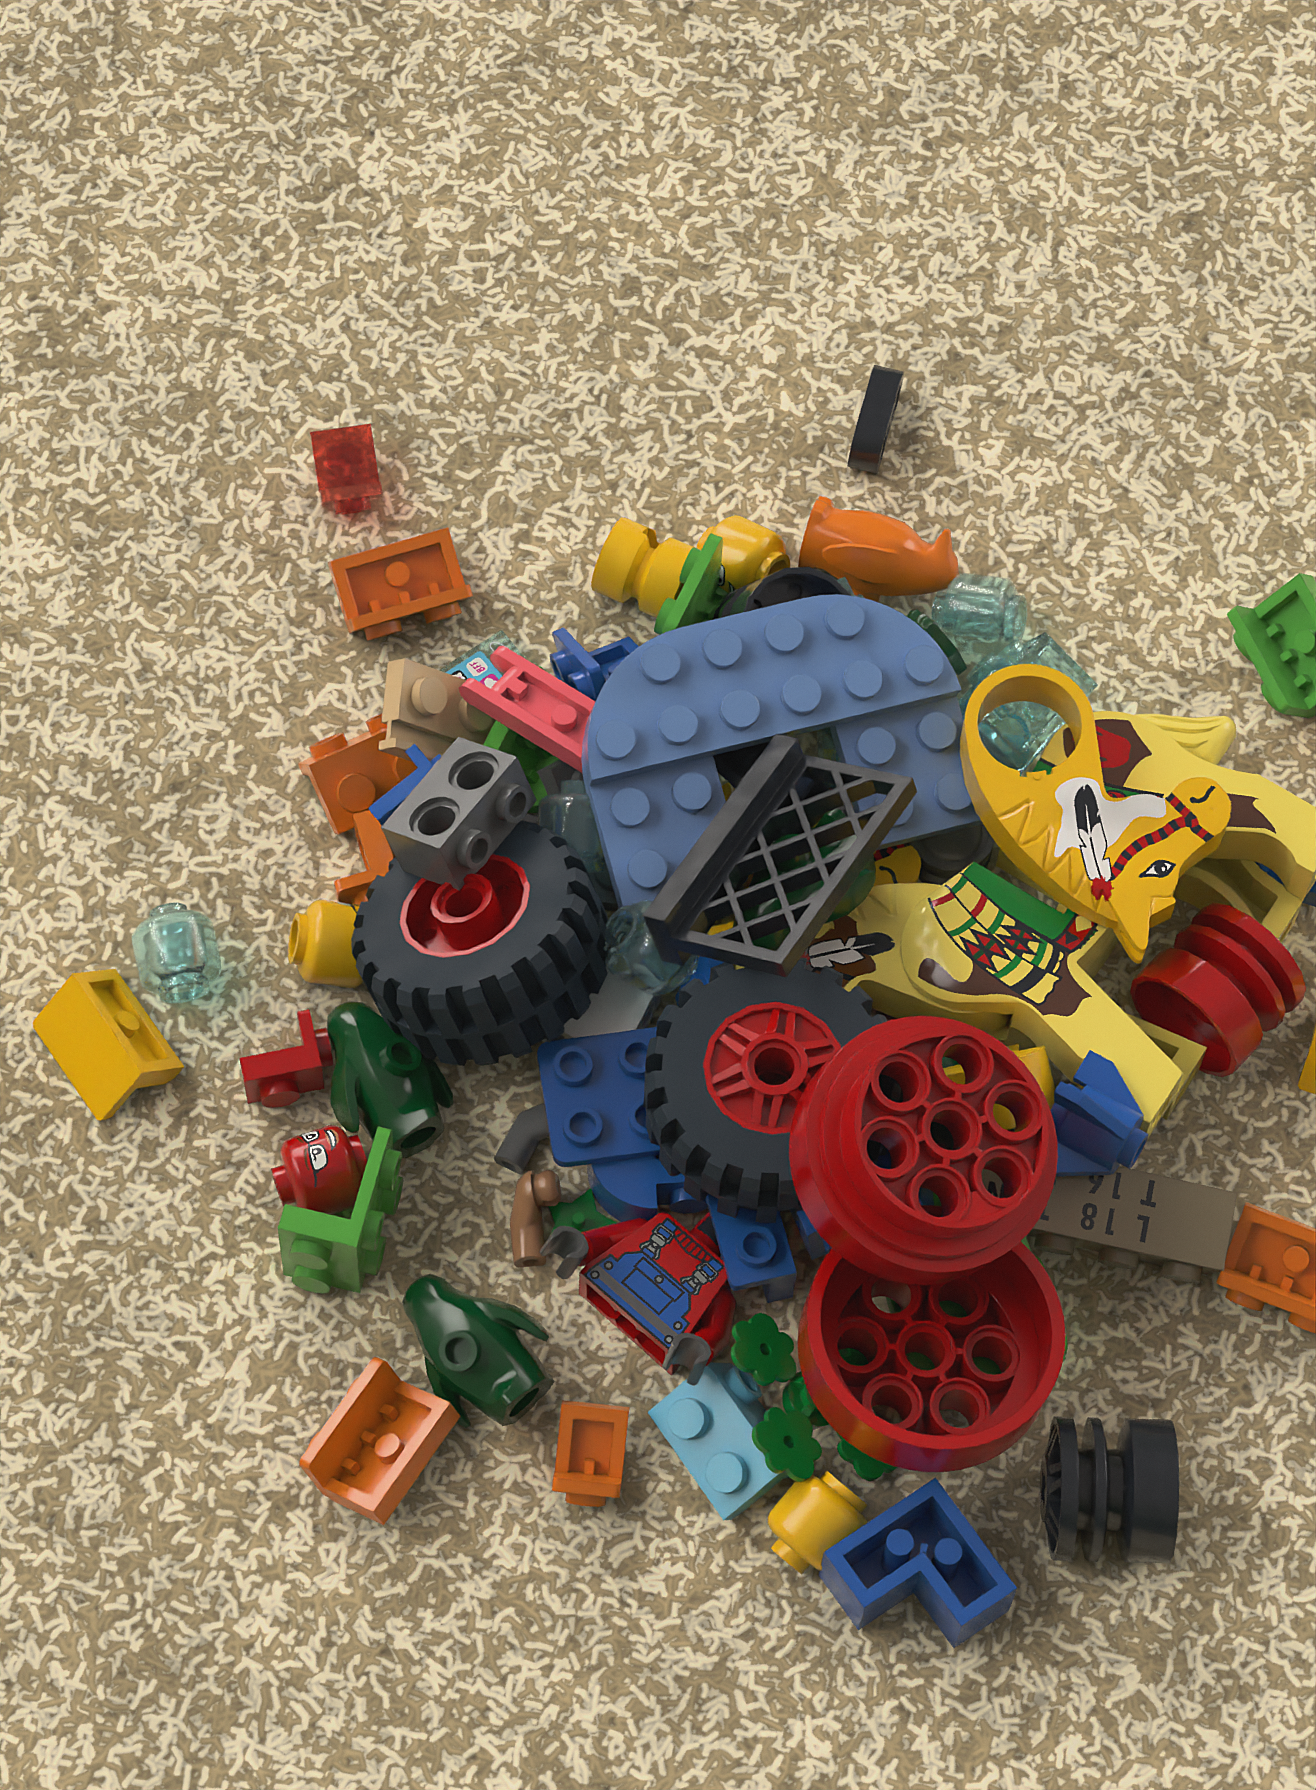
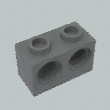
(459, 813)

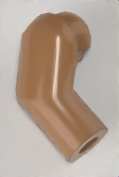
(526, 1215)

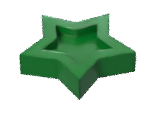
(579, 1214)

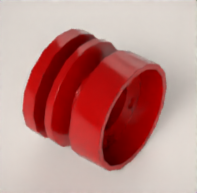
(1220, 986)

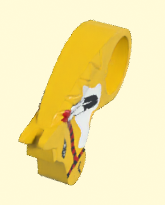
(1063, 830)

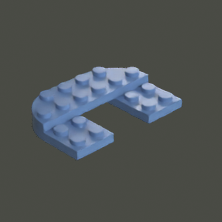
(738, 686)

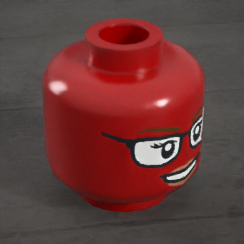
(321, 1170)

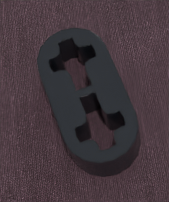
(875, 419)

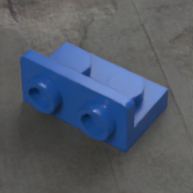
(754, 1252)

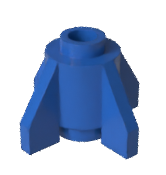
(1096, 1124)

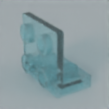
(1022, 729)

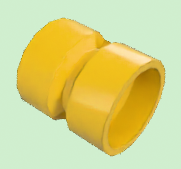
(639, 566)

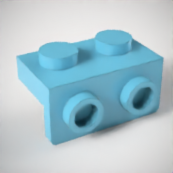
(713, 1438)

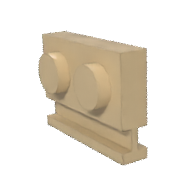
(427, 711)

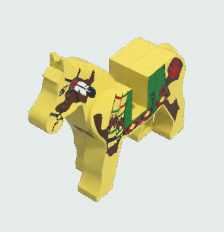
(1026, 969)

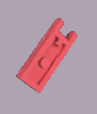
(533, 705)

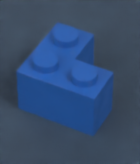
(922, 1550)

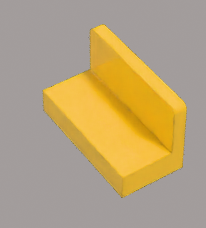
(104, 1040)

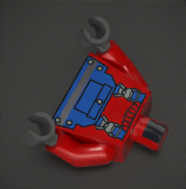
(654, 1286)

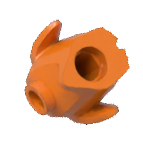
(876, 552)

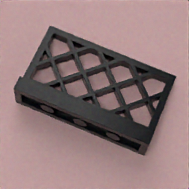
(740, 845)

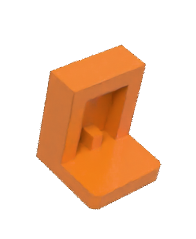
(375, 855)
(590, 1452)

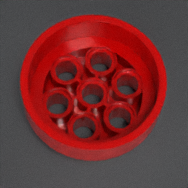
(876, 1212)
(1009, 1319)

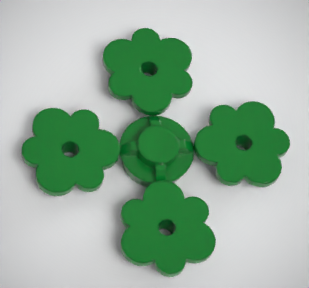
(788, 1436)

